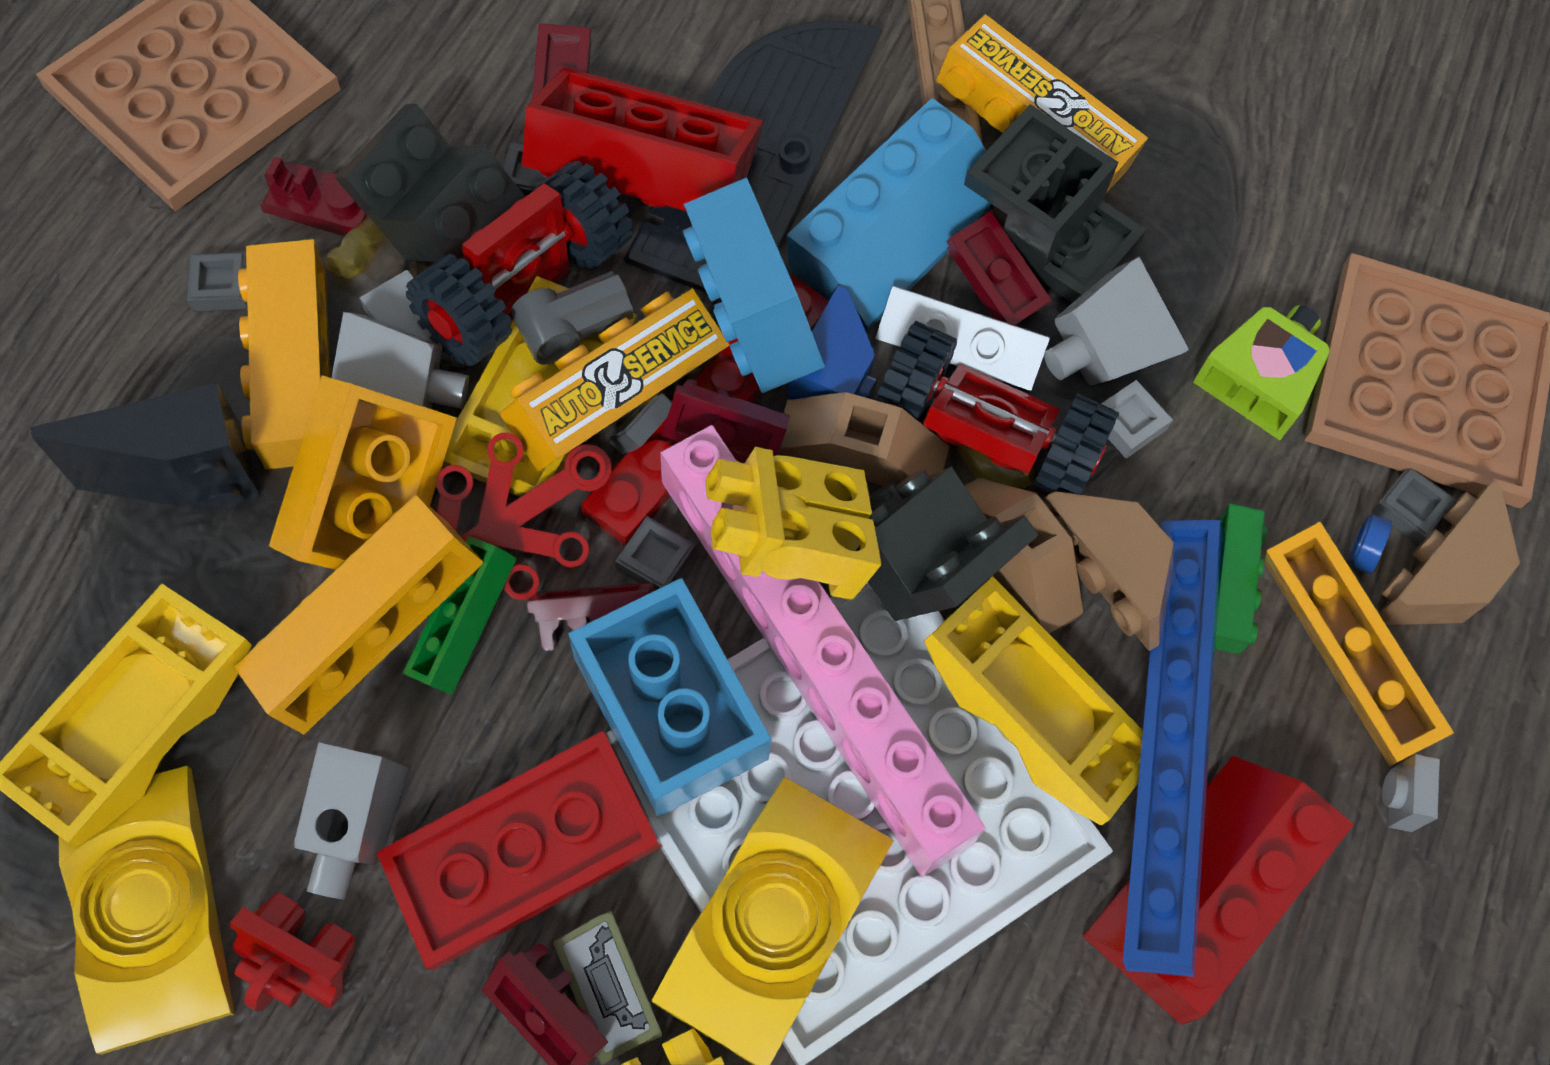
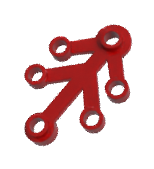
(502, 523)

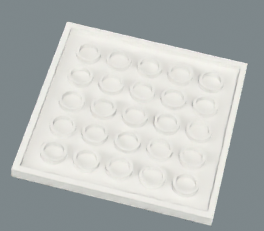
(905, 922)

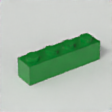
(1239, 573)
(459, 621)

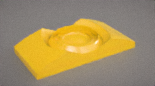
(481, 418)
(1040, 700)
(121, 716)
(147, 920)
(772, 923)

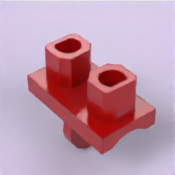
(282, 964)

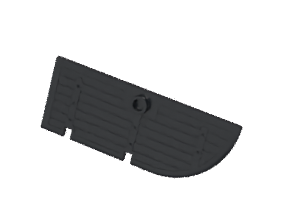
(800, 89)

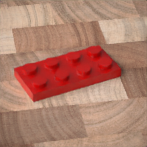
(518, 850)

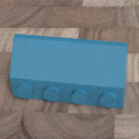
(892, 213)

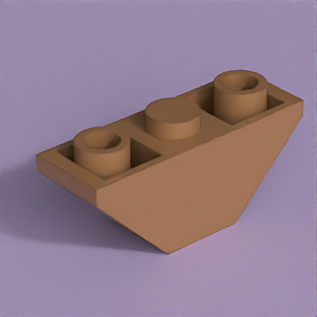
(861, 436)
(1121, 557)
(1457, 568)
(1045, 571)

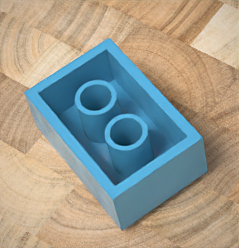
(754, 287)
(670, 697)

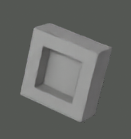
(1139, 419)
(1412, 793)

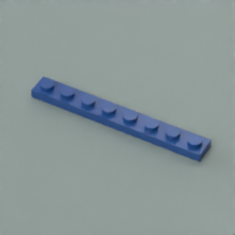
(1175, 761)

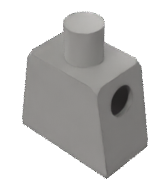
(1115, 328)
(395, 363)
(350, 789)

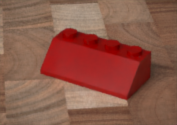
(637, 138)
(1258, 855)

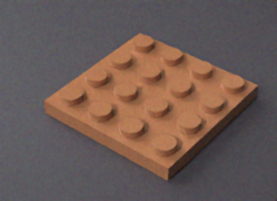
(188, 89)
(1434, 380)

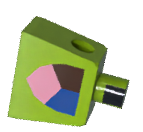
(1267, 367)

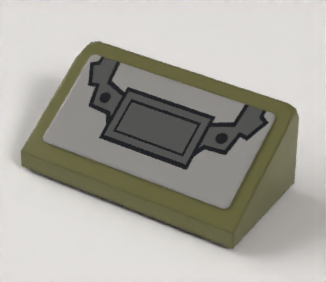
(608, 986)

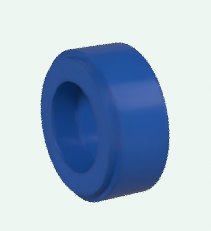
(1370, 543)

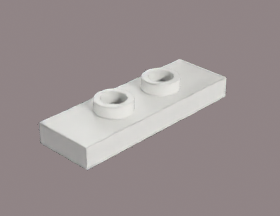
(983, 342)

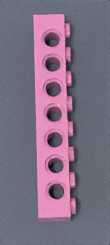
(835, 680)

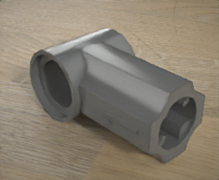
(558, 322)

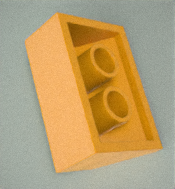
(357, 469)

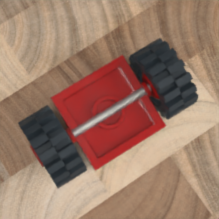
(471, 298)
(995, 416)

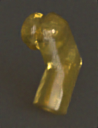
(355, 250)
(984, 468)

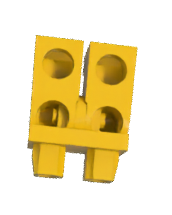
(795, 520)

